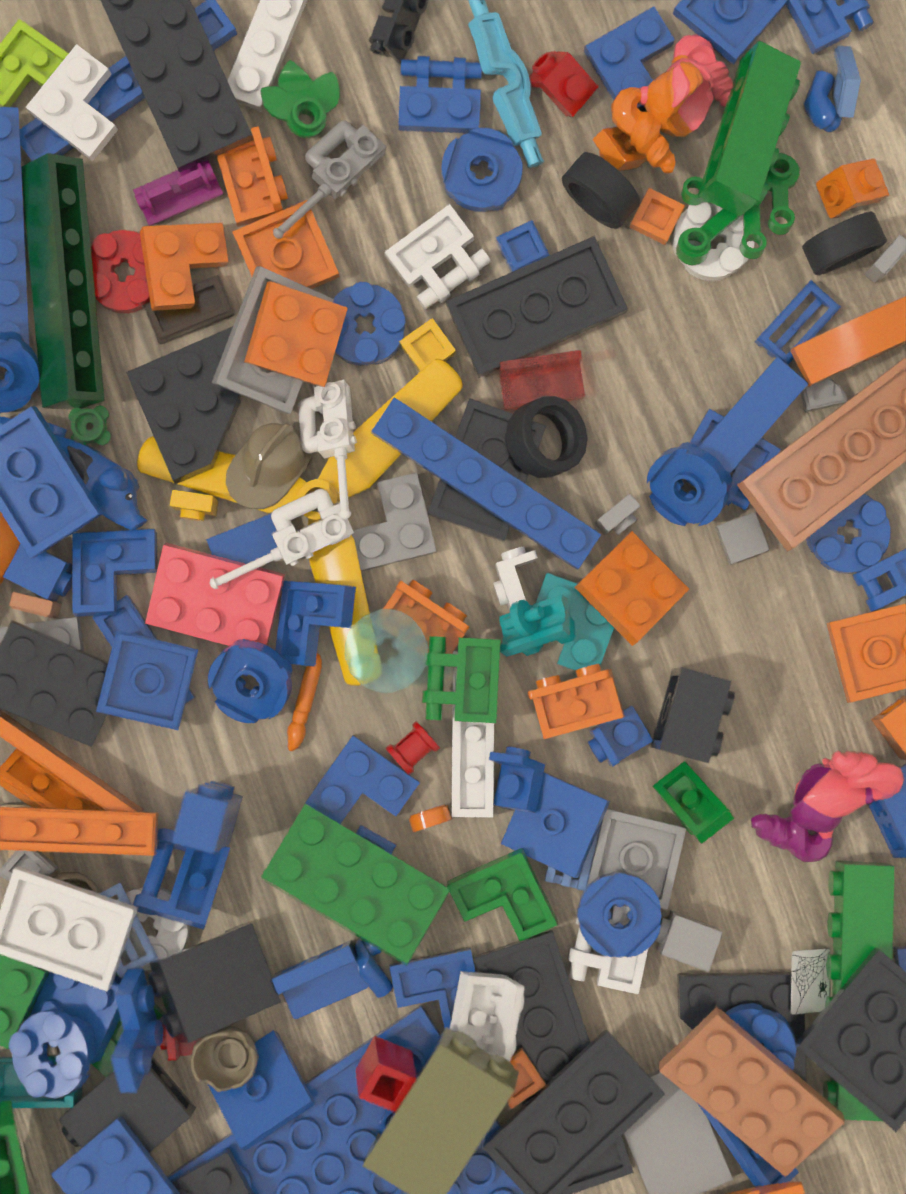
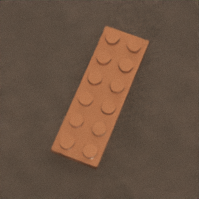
(833, 461)

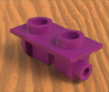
(177, 193)

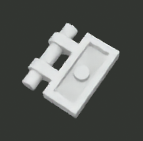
(431, 246)
(614, 972)

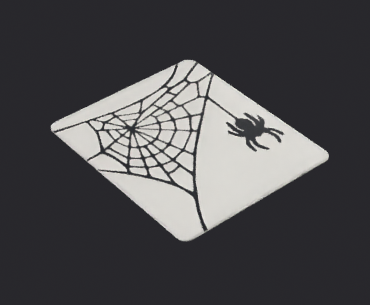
(809, 981)

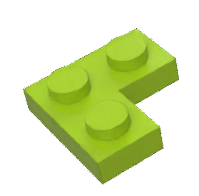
(24, 57)

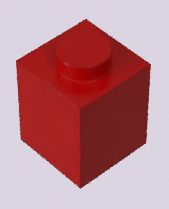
(385, 1074)

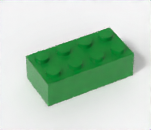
(355, 884)

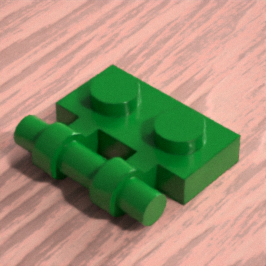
(475, 682)

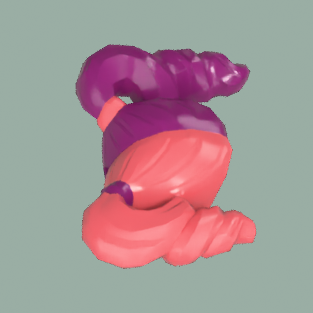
(824, 798)

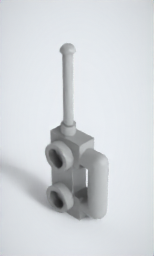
(337, 173)

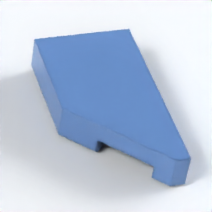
(846, 83)

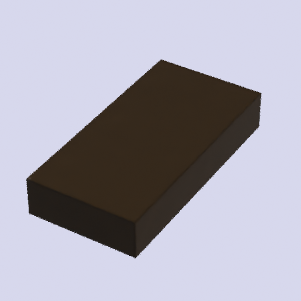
(210, 307)

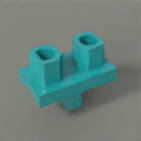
(534, 625)

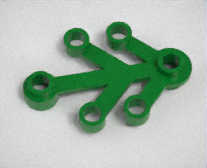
(778, 186)

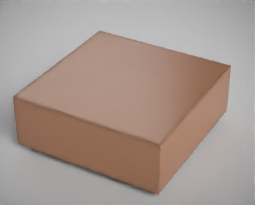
(35, 605)

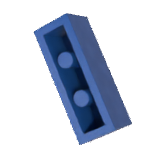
(207, 817)

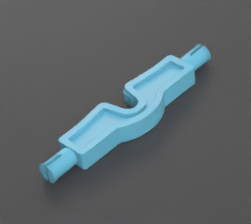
(512, 99)

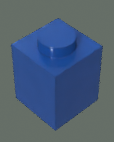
(42, 575)

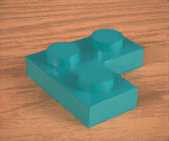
(591, 628)

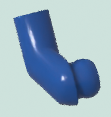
(819, 106)
(370, 970)

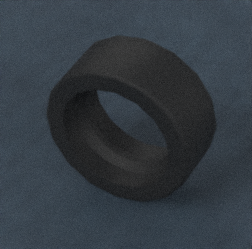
(601, 190)
(844, 243)
(571, 429)

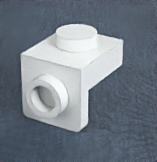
(508, 587)

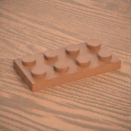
(751, 1092)

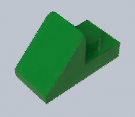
(693, 802)

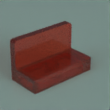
(541, 376)

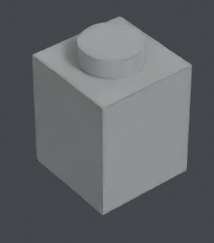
(688, 940)

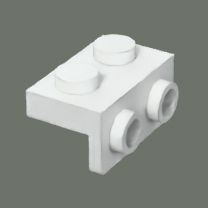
(488, 1011)

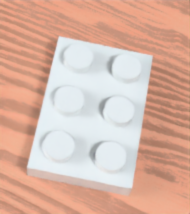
(64, 928)

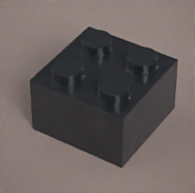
(693, 714)

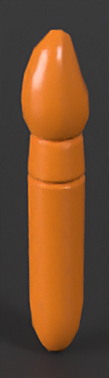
(297, 730)

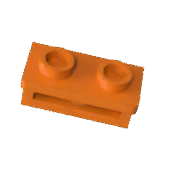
(250, 180)
(430, 617)
(576, 702)

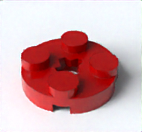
(108, 253)

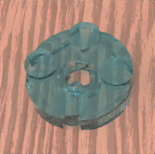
(405, 637)

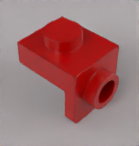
(562, 81)

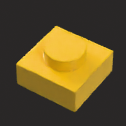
(426, 345)
(193, 505)

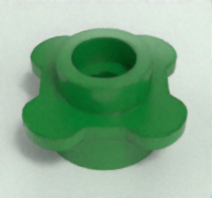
(97, 416)

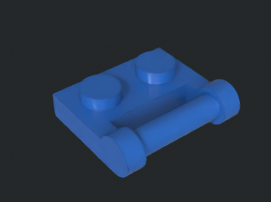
(193, 887)

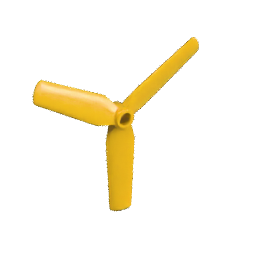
(336, 563)

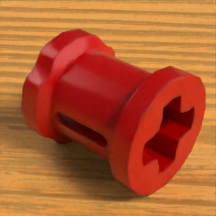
(412, 748)

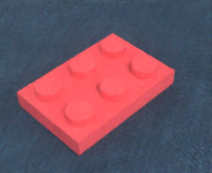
(190, 606)

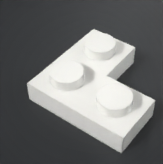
(65, 106)

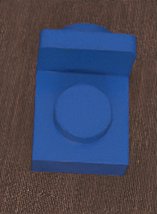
(619, 738)
(518, 780)

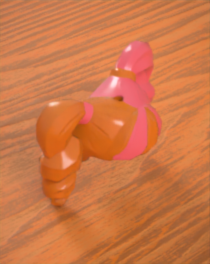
(673, 101)

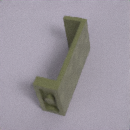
(442, 1117)

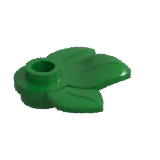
(299, 96)

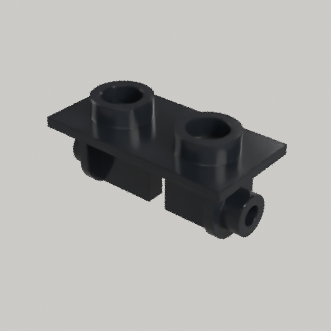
(396, 33)

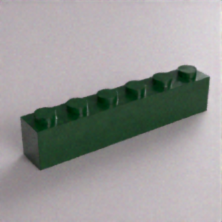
(62, 282)

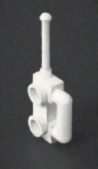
(336, 432)
(299, 543)

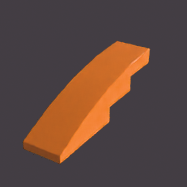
(852, 342)

